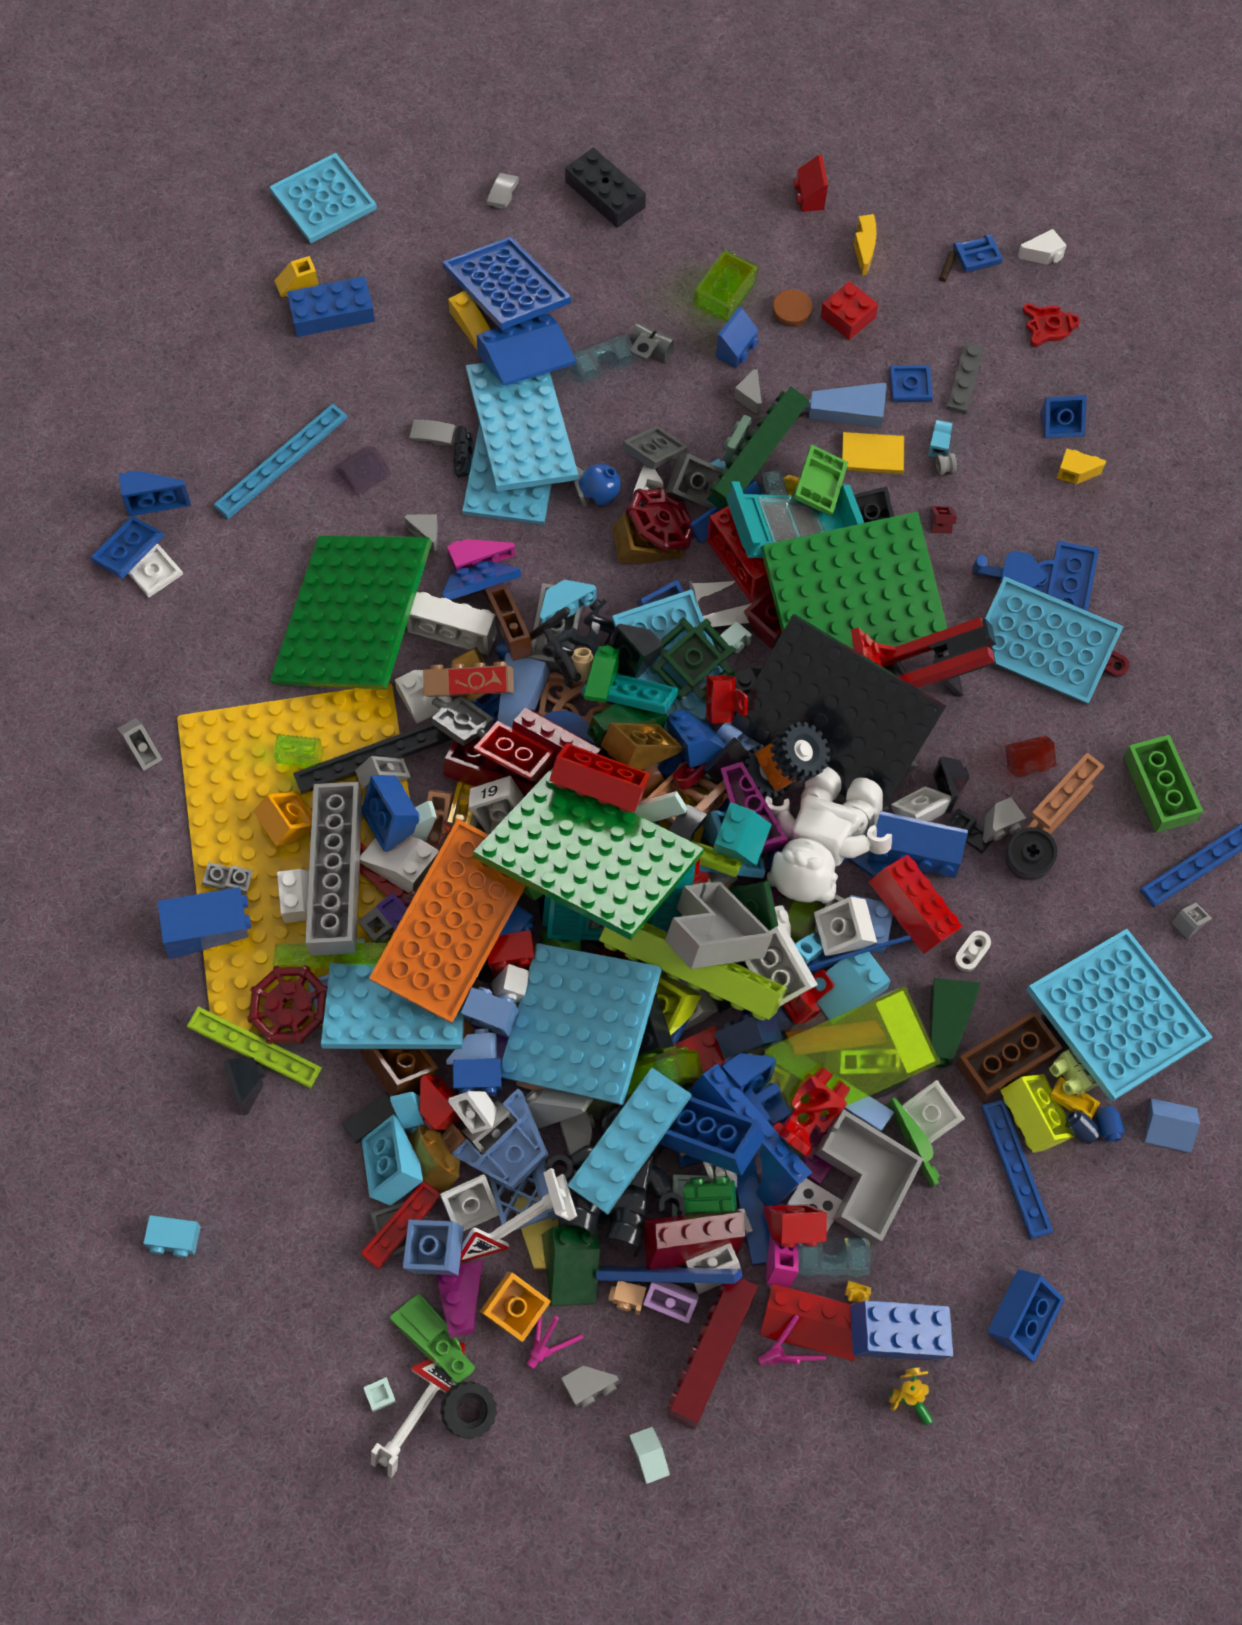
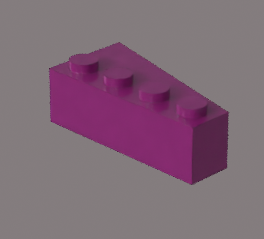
(745, 793)

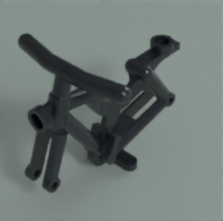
(563, 653)

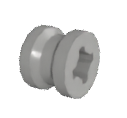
(946, 463)

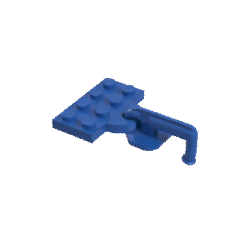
(1065, 577)

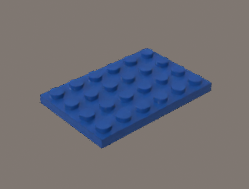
(506, 283)

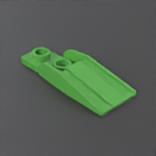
(915, 1139)
(431, 1336)

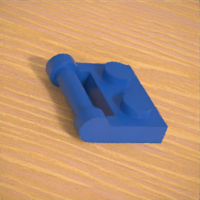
(979, 257)

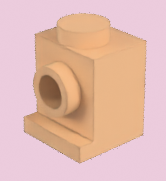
(627, 1296)

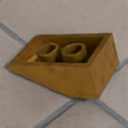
(636, 549)
(639, 744)

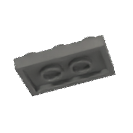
(654, 447)

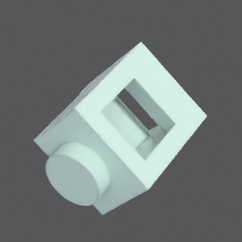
(736, 636)

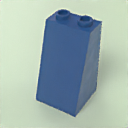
(203, 921)

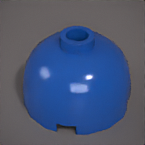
(600, 484)

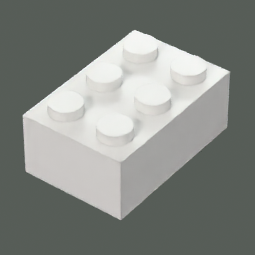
(784, 965)

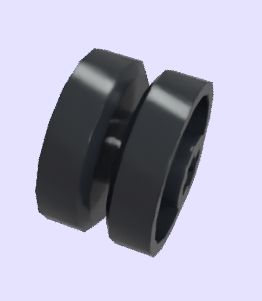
(1034, 841)

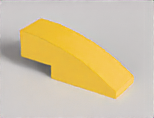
(865, 241)

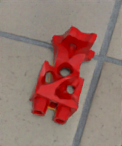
(820, 1099)

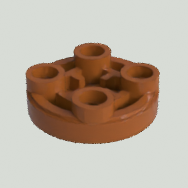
(792, 307)

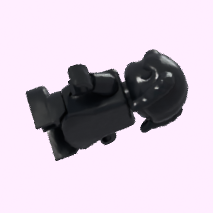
(629, 1212)

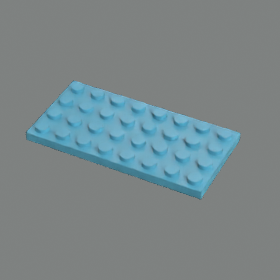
(521, 430)

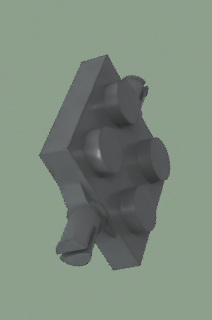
(461, 720)

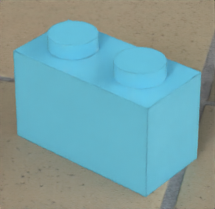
(171, 1236)

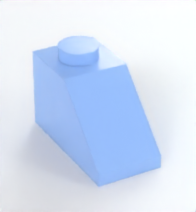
(476, 1046)

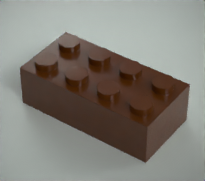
(1008, 1056)

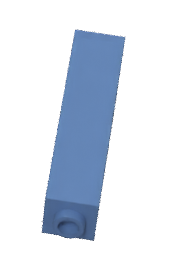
(849, 405)
(529, 683)

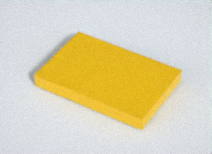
(873, 452)

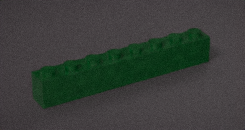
(760, 446)

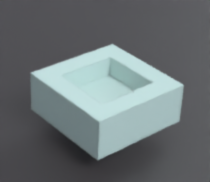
(379, 1394)

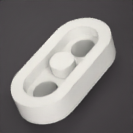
(972, 952)

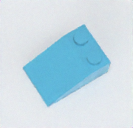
(855, 982)
(390, 1162)

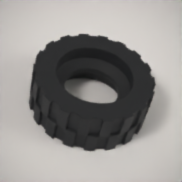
(487, 1410)

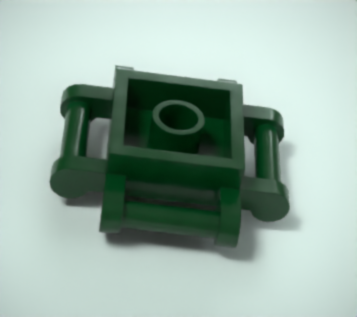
(693, 657)

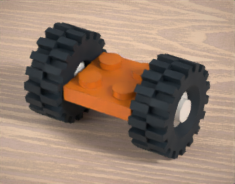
(792, 756)

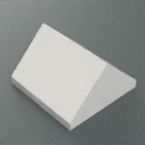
(922, 804)
(470, 1203)

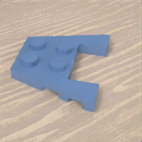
(513, 1154)

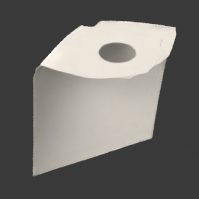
(724, 617)

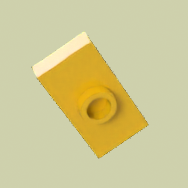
(1073, 1102)

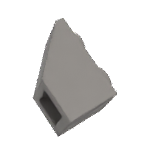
(1002, 819)
(587, 1383)

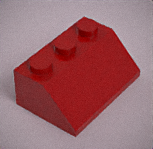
(516, 752)

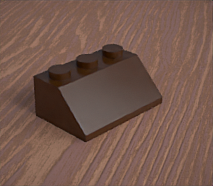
(399, 1068)

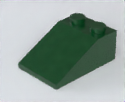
(571, 1265)

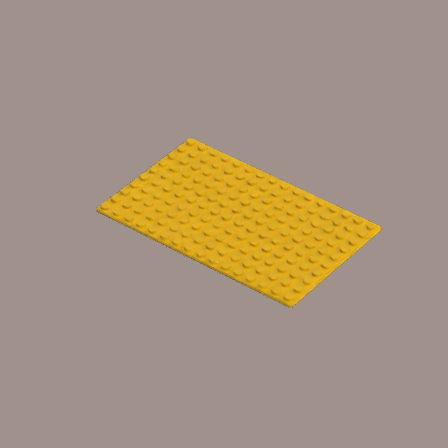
(226, 776)

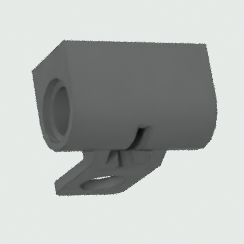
(650, 343)

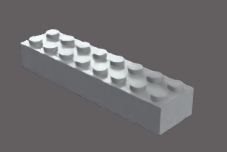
(334, 869)

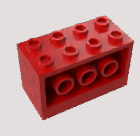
(746, 571)

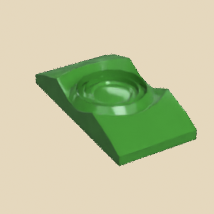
(820, 480)

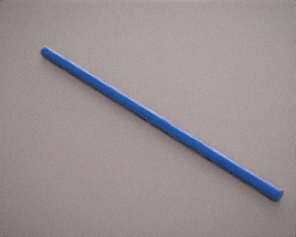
(857, 952)

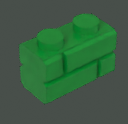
(710, 1196)

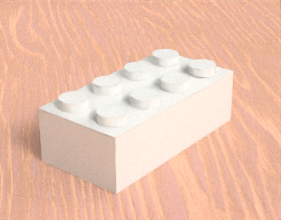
(452, 623)

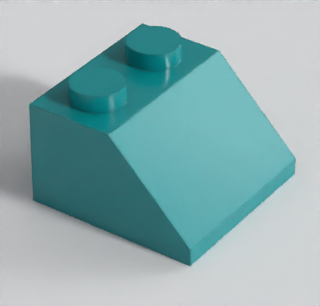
(742, 834)

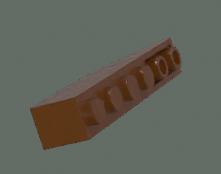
(509, 621)

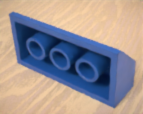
(931, 845)

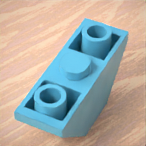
(567, 594)

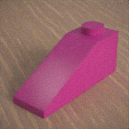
(470, 552)
(781, 1264)

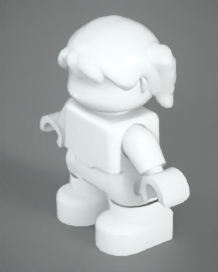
(825, 835)

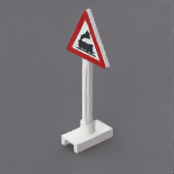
(481, 1243)
(438, 1381)

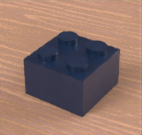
(747, 1035)

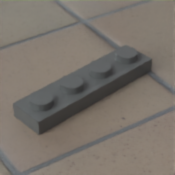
(965, 378)

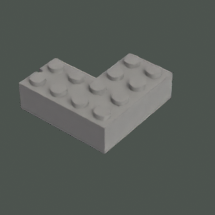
(715, 928)
(879, 1171)

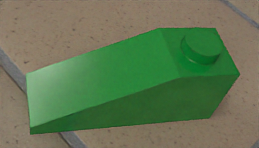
(602, 674)

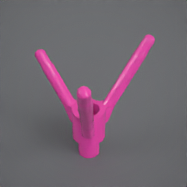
(540, 1349)
(778, 1355)

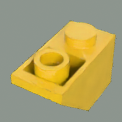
(296, 276)
(1079, 467)

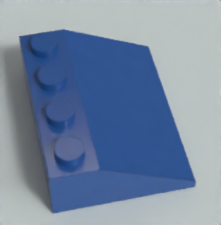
(525, 349)

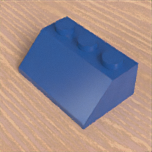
(696, 737)
(389, 811)
(1026, 1314)

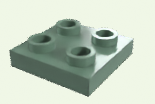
(741, 432)

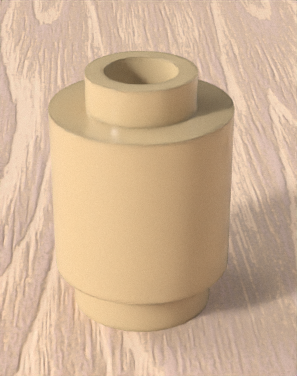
(582, 661)

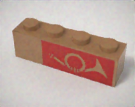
(468, 680)

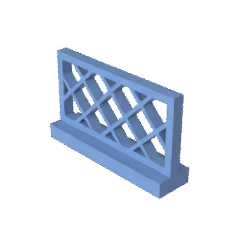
(541, 1190)

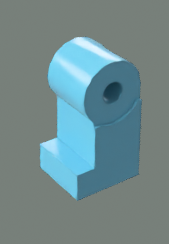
(940, 438)
(809, 947)

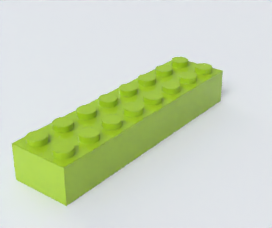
(723, 981)

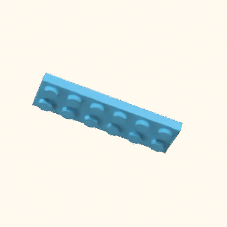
(629, 1140)

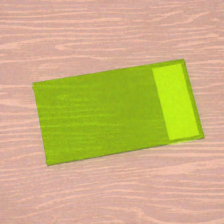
(861, 1048)

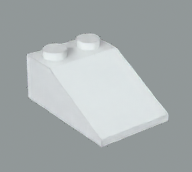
(402, 865)

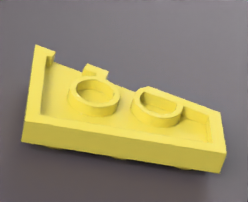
(533, 1235)

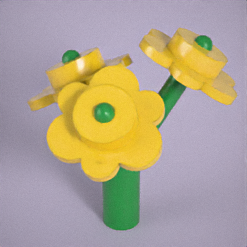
(912, 1394)

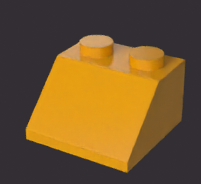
(284, 817)
(515, 1306)

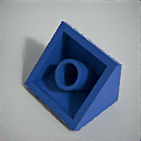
(1064, 416)

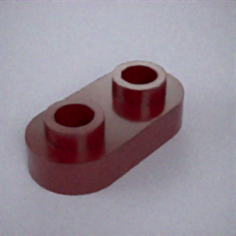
(1116, 658)
(686, 777)

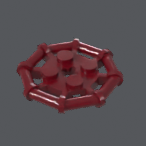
(655, 509)
(276, 1000)

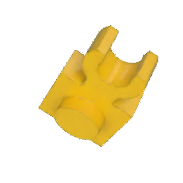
(857, 1292)

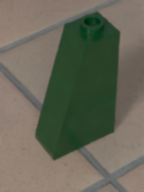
(621, 714)
(949, 1015)

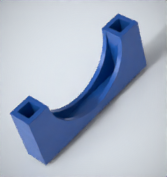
(780, 1164)

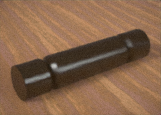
(947, 266)

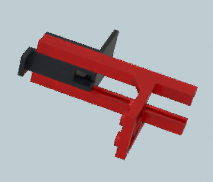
(956, 650)

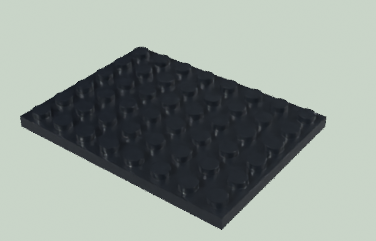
(863, 710)

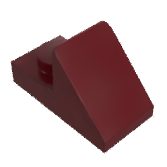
(942, 519)

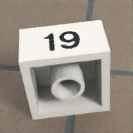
(494, 802)

